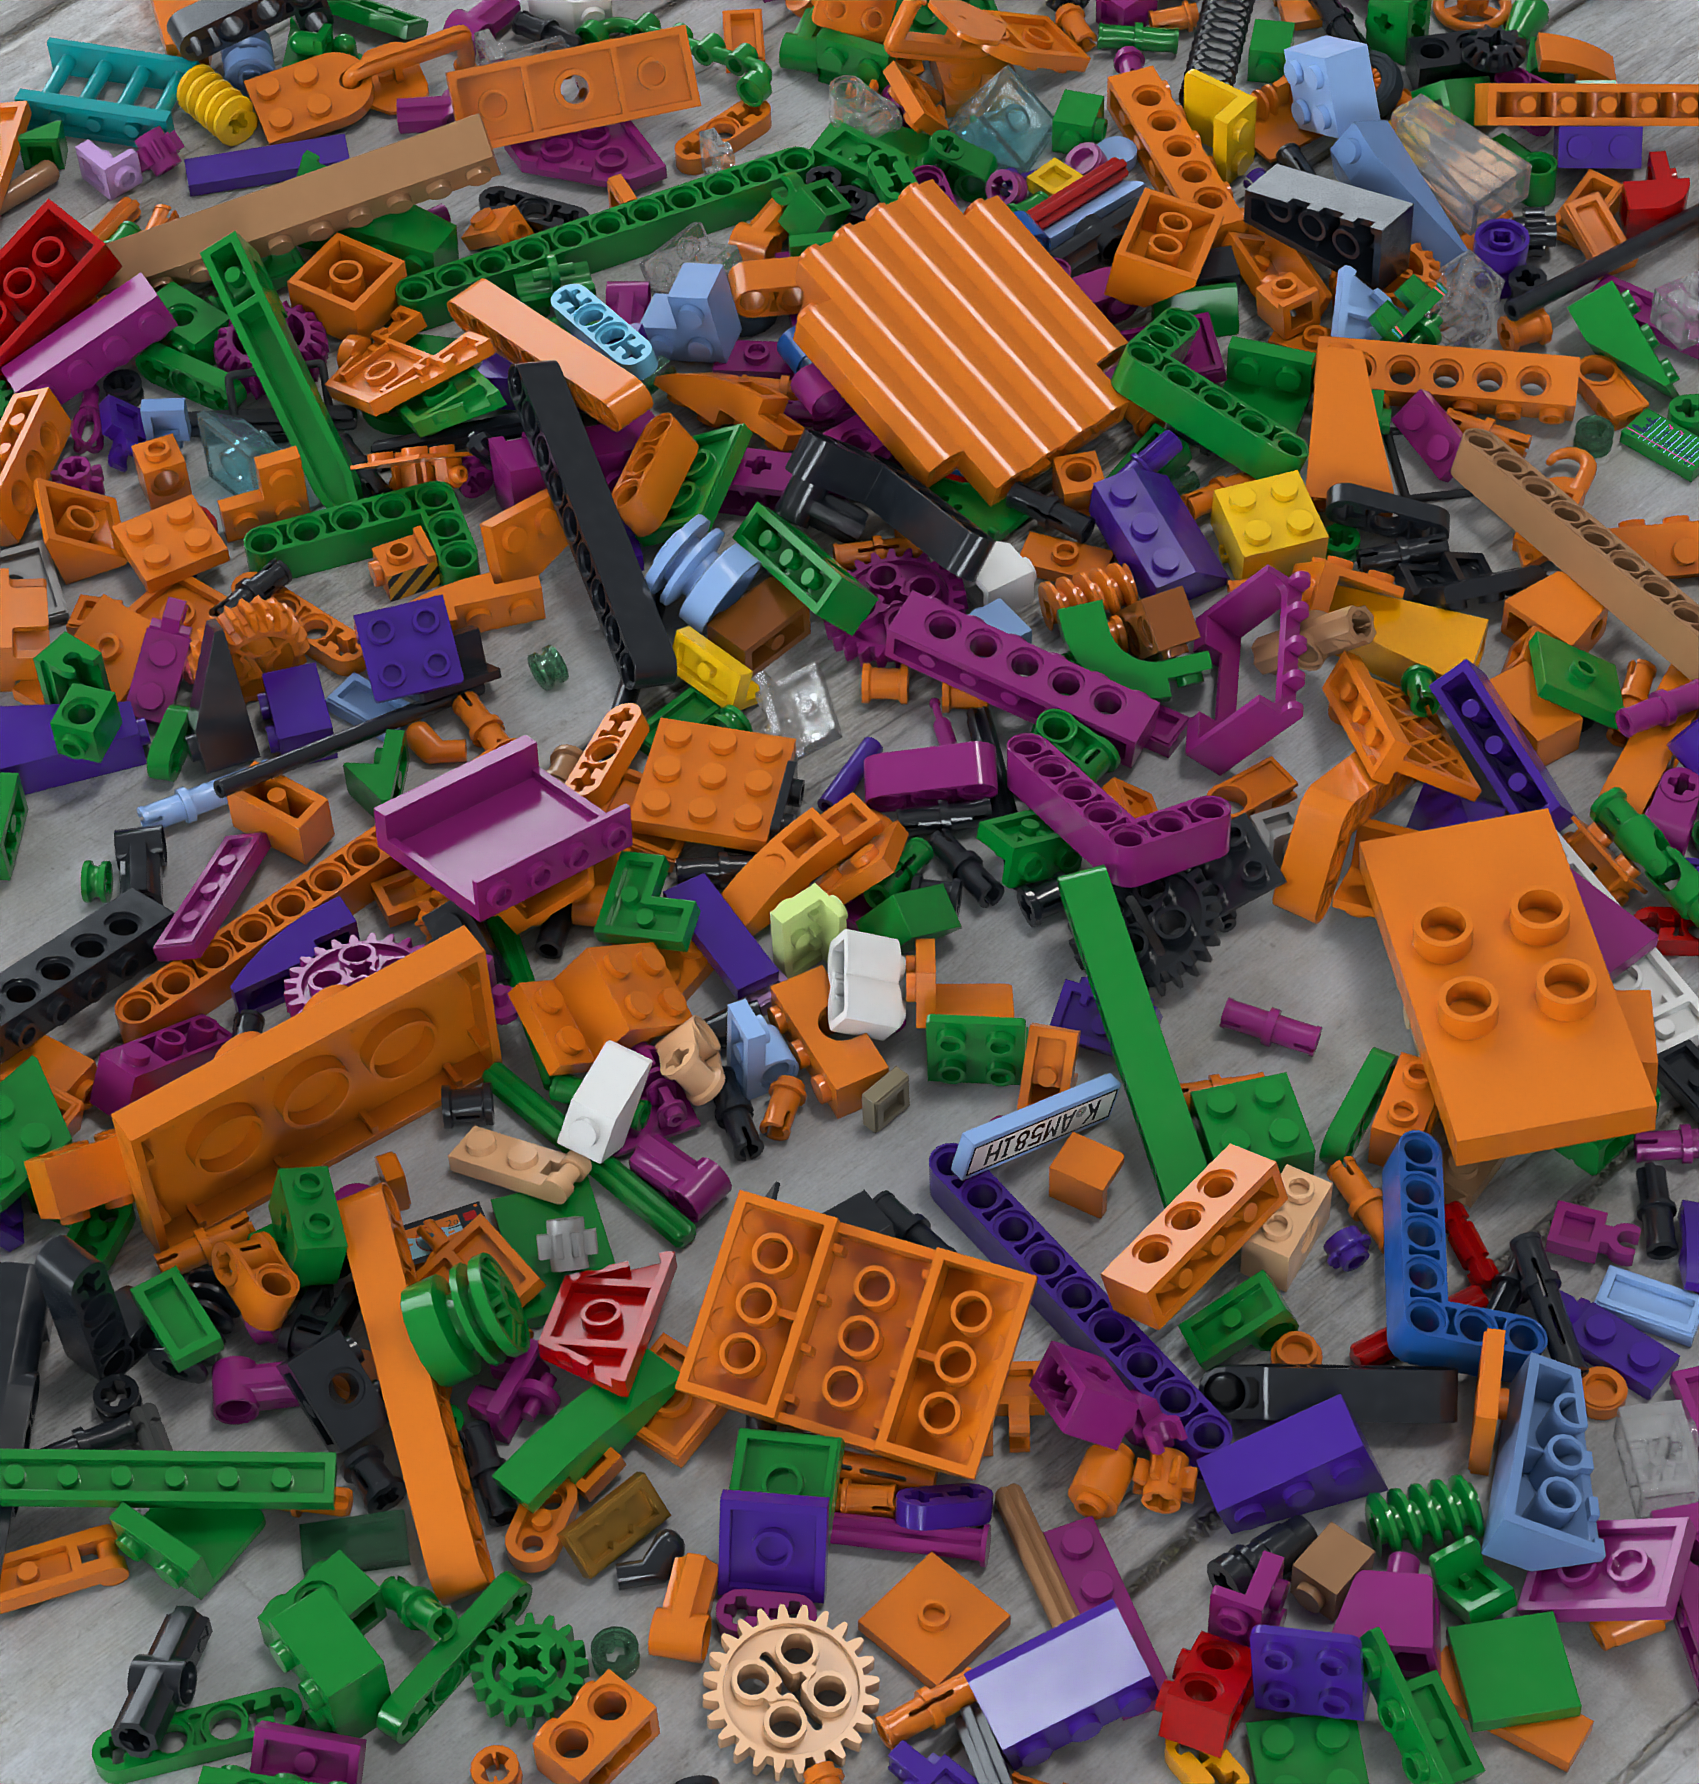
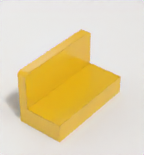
(713, 670)

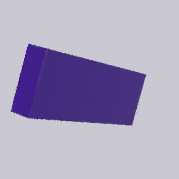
(725, 939)

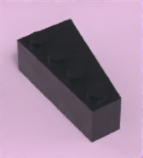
(1333, 223)

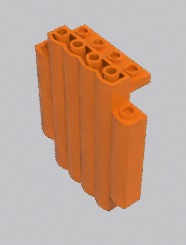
(959, 340)

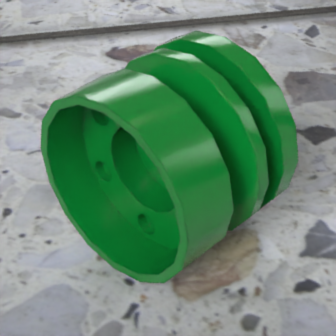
(465, 1320)

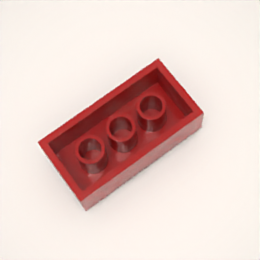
(48, 278)

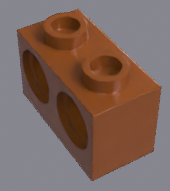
(1159, 626)

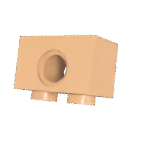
(1291, 1231)

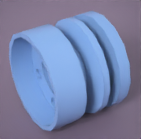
(693, 567)

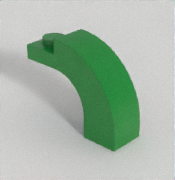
(1091, 646)

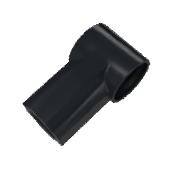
(821, 510)
(140, 860)

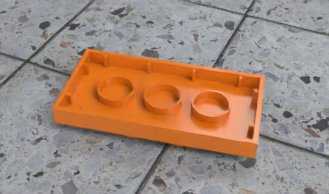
(1505, 988)
(309, 1088)

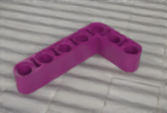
(1103, 830)

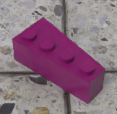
(519, 477)

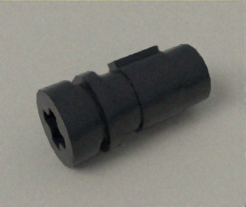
(1237, 1567)

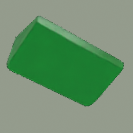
(1217, 299)

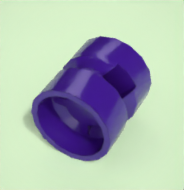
(1502, 247)

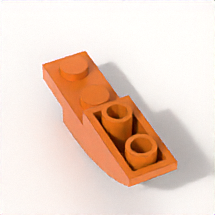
(734, 400)
(491, 605)
(798, 857)

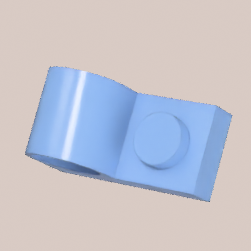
(756, 1051)

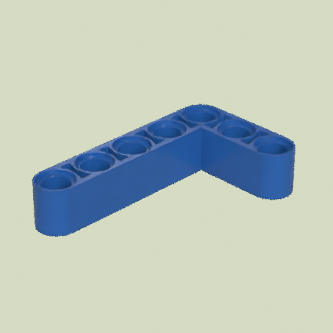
(1419, 1317)

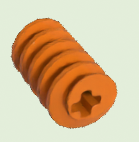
(1112, 586)

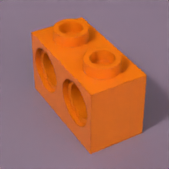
(606, 1743)

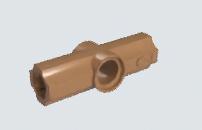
(1325, 635)

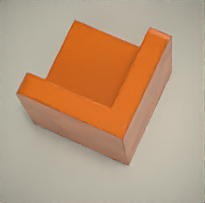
(1083, 1174)

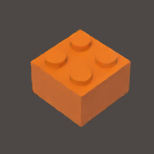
(348, 287)

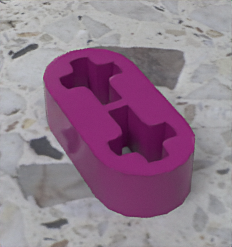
(754, 1600)

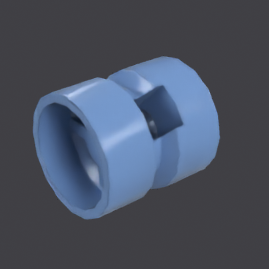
(248, 60)

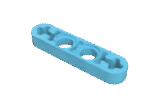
(607, 329)

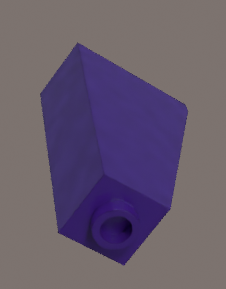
(31, 751)

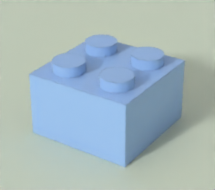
(1330, 85)

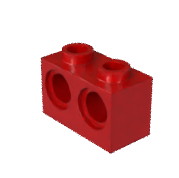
(1207, 1694)

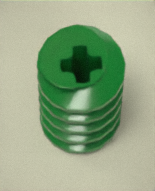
(1423, 1514)

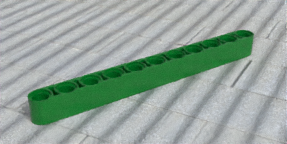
(611, 234)

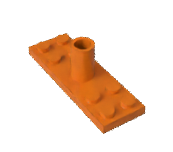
(615, 79)

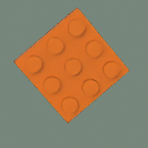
(711, 785)

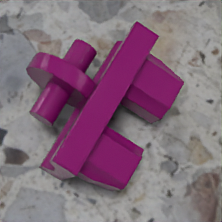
(521, 1395)

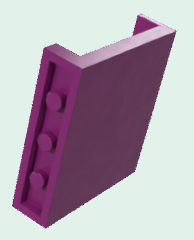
(498, 830)

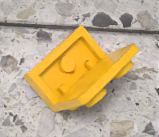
(1223, 120)

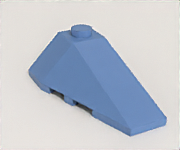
(1376, 160)

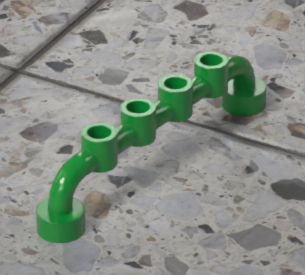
(752, 87)

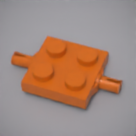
(472, 1240)

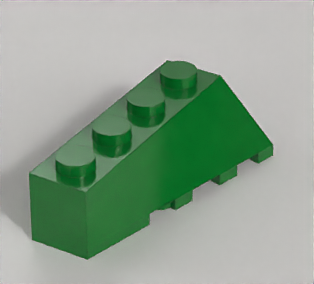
(412, 236)

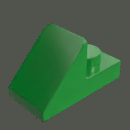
(385, 778)

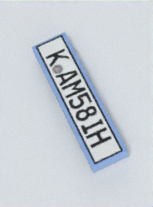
(1035, 1126)

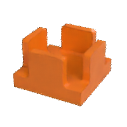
(22, 627)

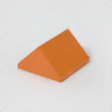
(78, 529)

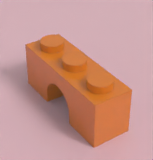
(837, 1068)

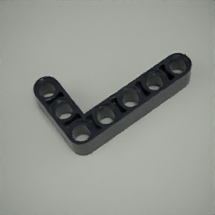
(895, 498)

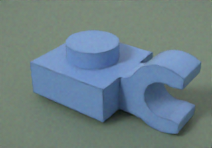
(166, 417)

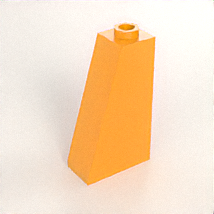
(1413, 635)

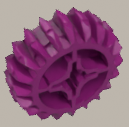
(305, 329)

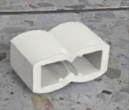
(865, 985)

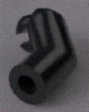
(656, 1564)

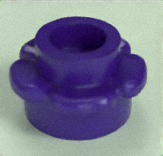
(1347, 1249)

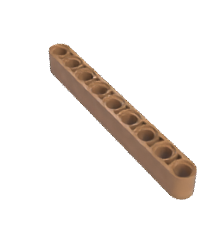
(1581, 547)

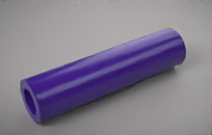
(850, 774)

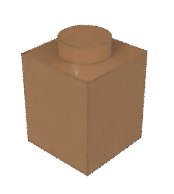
(1327, 1570)

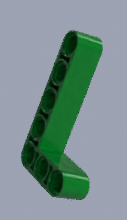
(1157, 381)
(352, 529)

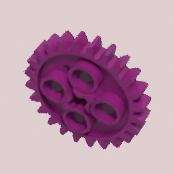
(892, 583)
(341, 965)

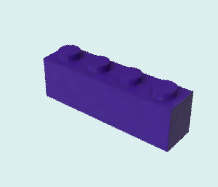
(1499, 744)

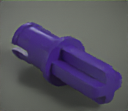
(1156, 454)

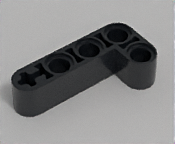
(218, 24)
(95, 1324)

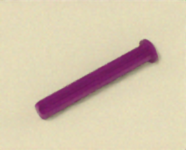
(888, 1535)

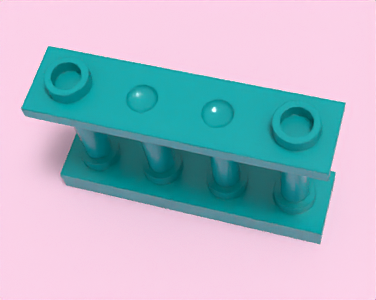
(104, 120)

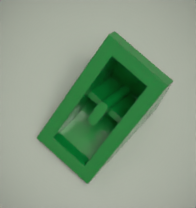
(912, 916)

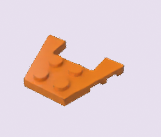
(397, 372)

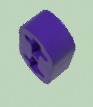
(944, 1506)

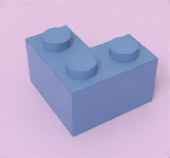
(695, 318)

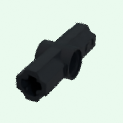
(1095, 239)
(161, 1681)

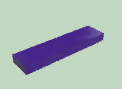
(259, 164)

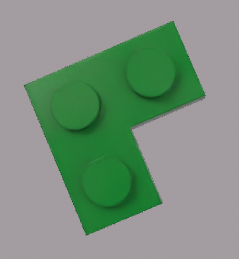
(636, 911)

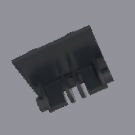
(1243, 872)

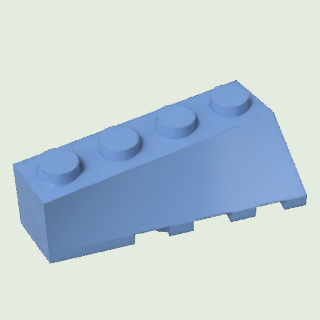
(1541, 1485)

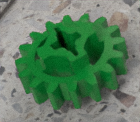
(530, 1669)

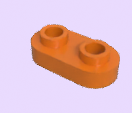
(541, 1530)

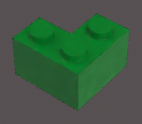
(337, 1665)

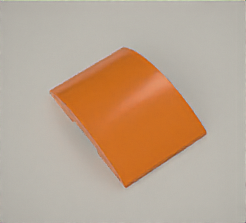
(856, 1336)

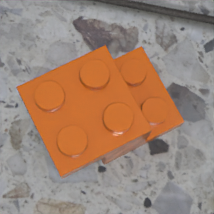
(599, 997)

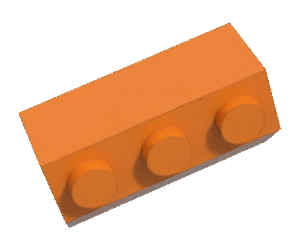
(1162, 249)

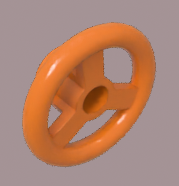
(1449, 15)

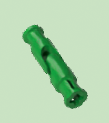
(1647, 845)

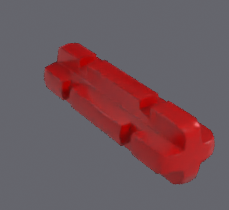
(1469, 1246)

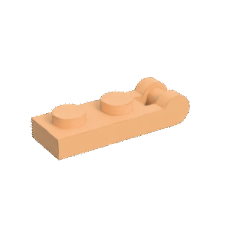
(519, 1165)

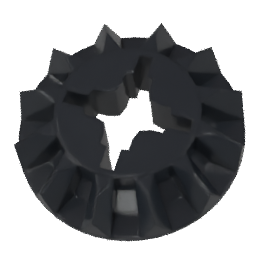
(1506, 57)

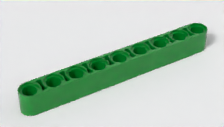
(1132, 1030)

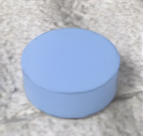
(1121, 148)

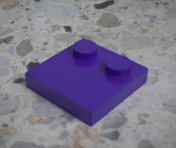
(773, 1543)

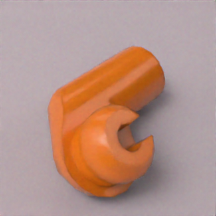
(431, 747)

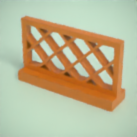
(1390, 734)

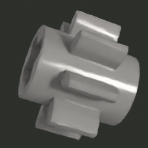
(567, 1244)

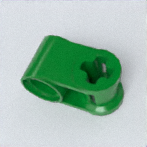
(962, 163)
(1078, 743)

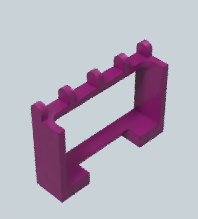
(1238, 733)

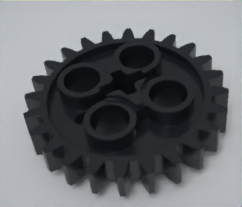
(1185, 903)

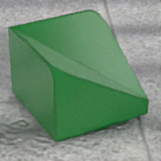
(44, 144)

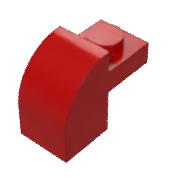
(1652, 199)

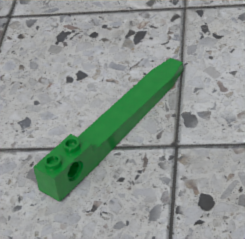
(272, 350)

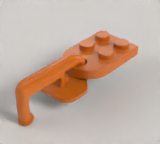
(977, 33)
(309, 94)

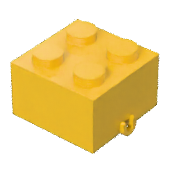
(1267, 524)

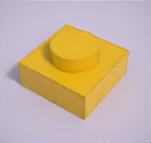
(1051, 177)

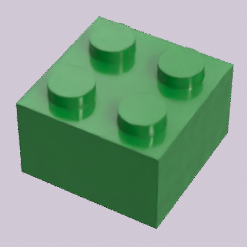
(1256, 1117)

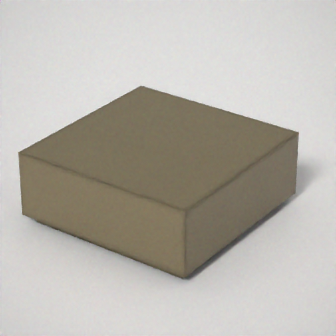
(885, 1099)

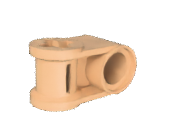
(693, 1060)

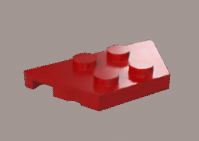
(606, 1321)

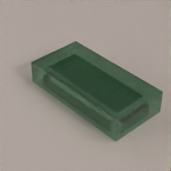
(367, 1540)

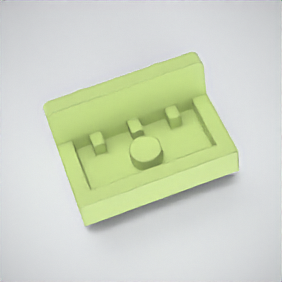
(805, 928)

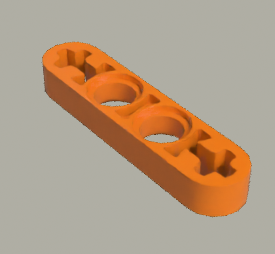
(323, 649)

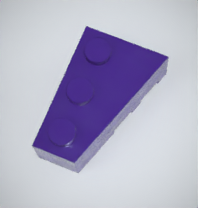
(1292, 1468)

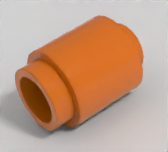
(1102, 1481)

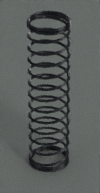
(1198, 35)

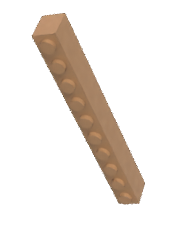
(313, 204)

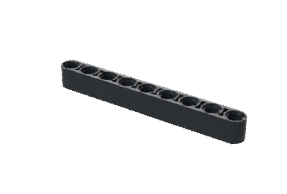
(592, 525)

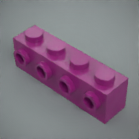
(93, 342)

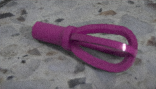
(88, 412)

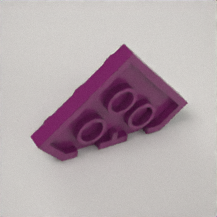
(592, 156)

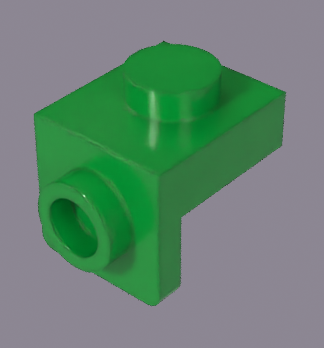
(1468, 1584)

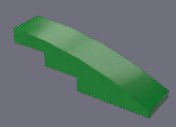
(584, 1432)

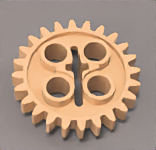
(749, 1717)

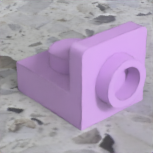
(107, 173)

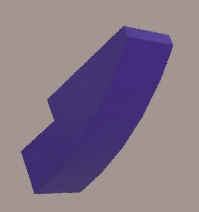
(262, 980)

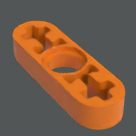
(740, 120)
(618, 734)

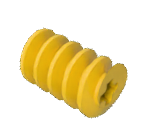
(216, 105)

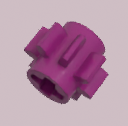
(158, 151)
(78, 473)

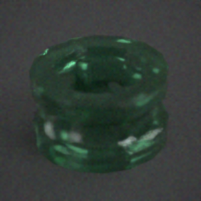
(1596, 426)
(548, 667)
(605, 1643)

